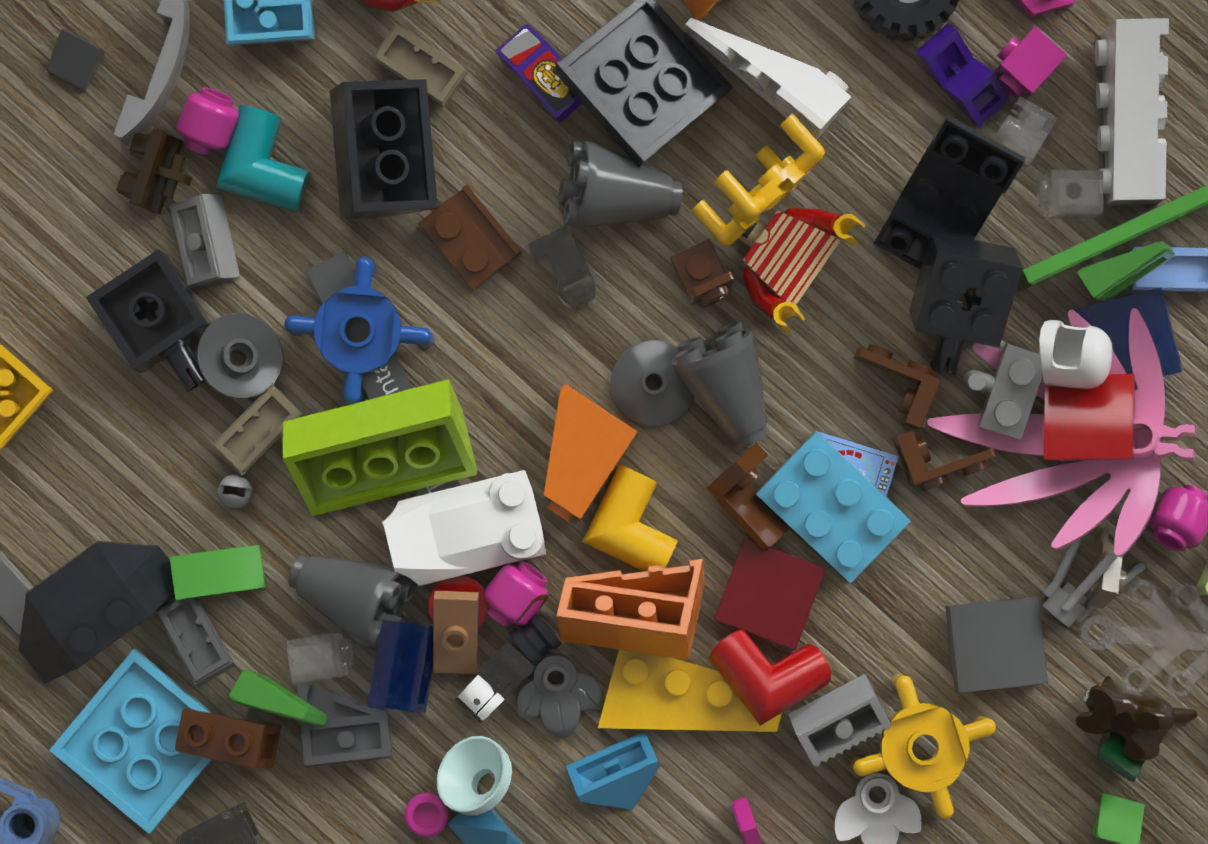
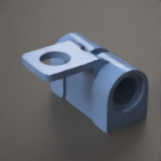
(12, 823)

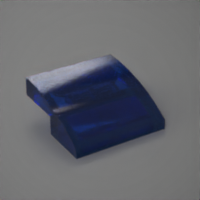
(1114, 319)
(402, 667)

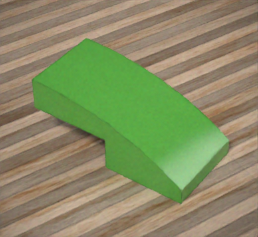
(217, 572)

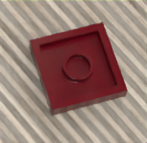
(769, 594)

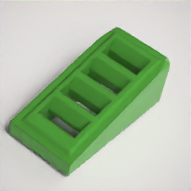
(1118, 273)
(268, 696)

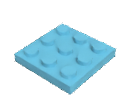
(129, 739)

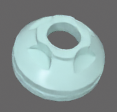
(464, 768)

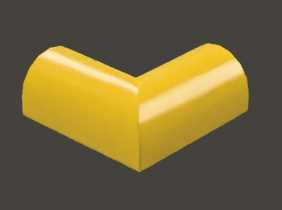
(20, 395)
(617, 525)

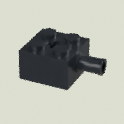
(959, 313)
(167, 337)

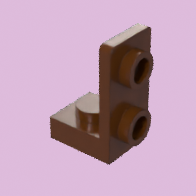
(702, 274)
(915, 402)
(914, 455)
(740, 499)
(228, 739)

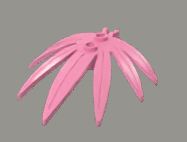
(1138, 475)

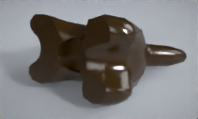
(1136, 718)

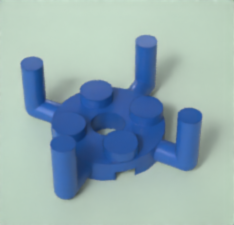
(384, 336)

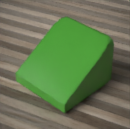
(1118, 820)

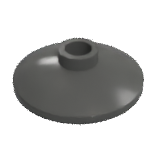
(253, 341)
(632, 394)

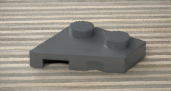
(348, 735)

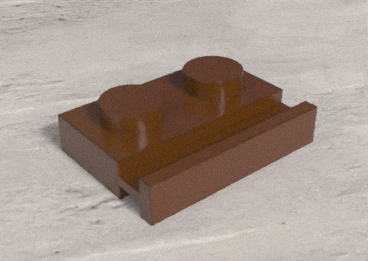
(470, 238)

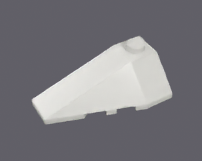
(776, 78)

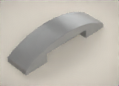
(140, 113)

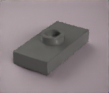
(195, 639)

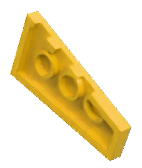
(673, 695)

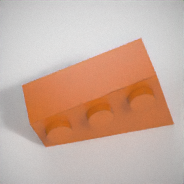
(634, 611)

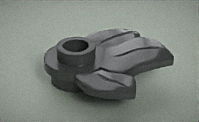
(559, 701)

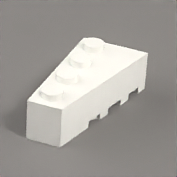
(1132, 111)

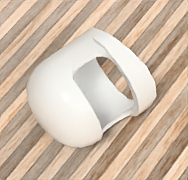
(1080, 355)

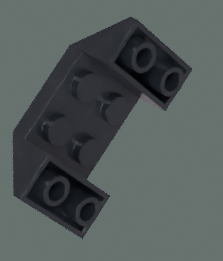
(949, 190)

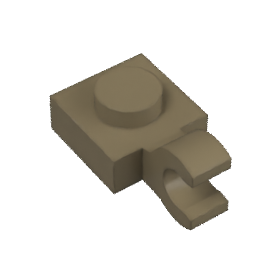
(1112, 580)

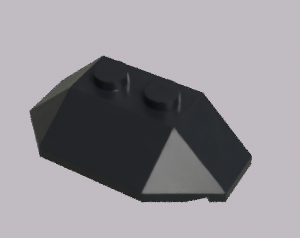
(91, 604)

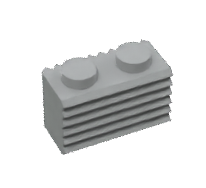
(839, 720)

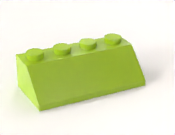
(378, 448)

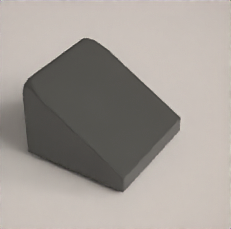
(74, 59)

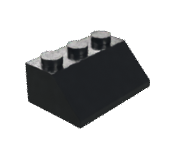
(383, 148)

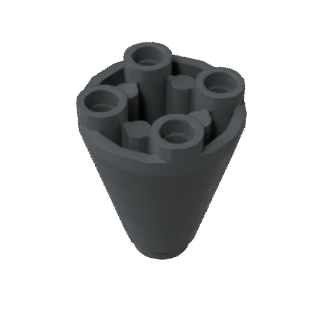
(613, 189)
(726, 381)
(352, 594)

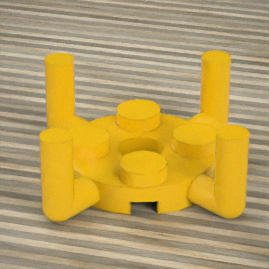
(772, 187)
(897, 742)

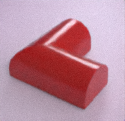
(764, 686)

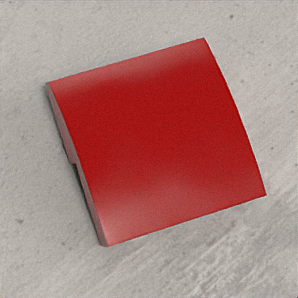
(1090, 421)

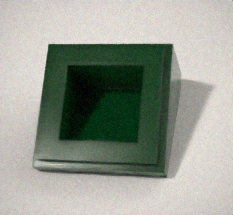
(1112, 754)

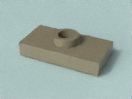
(414, 59)
(256, 430)

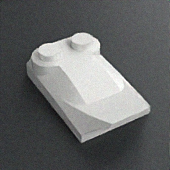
(465, 529)

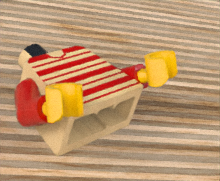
(789, 256)

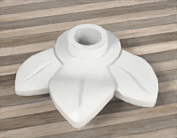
(879, 820)

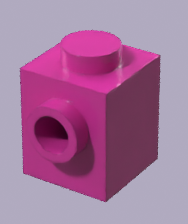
(1028, 63)

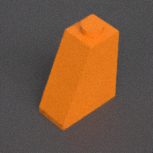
(582, 453)

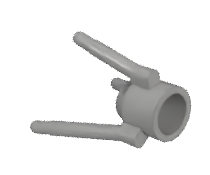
(1068, 602)

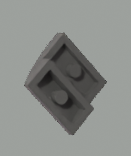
(996, 644)

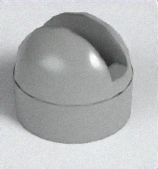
(234, 501)

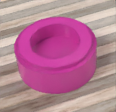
(426, 814)

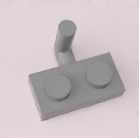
(1009, 390)

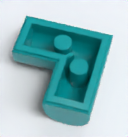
(248, 165)

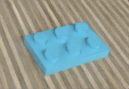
(833, 506)

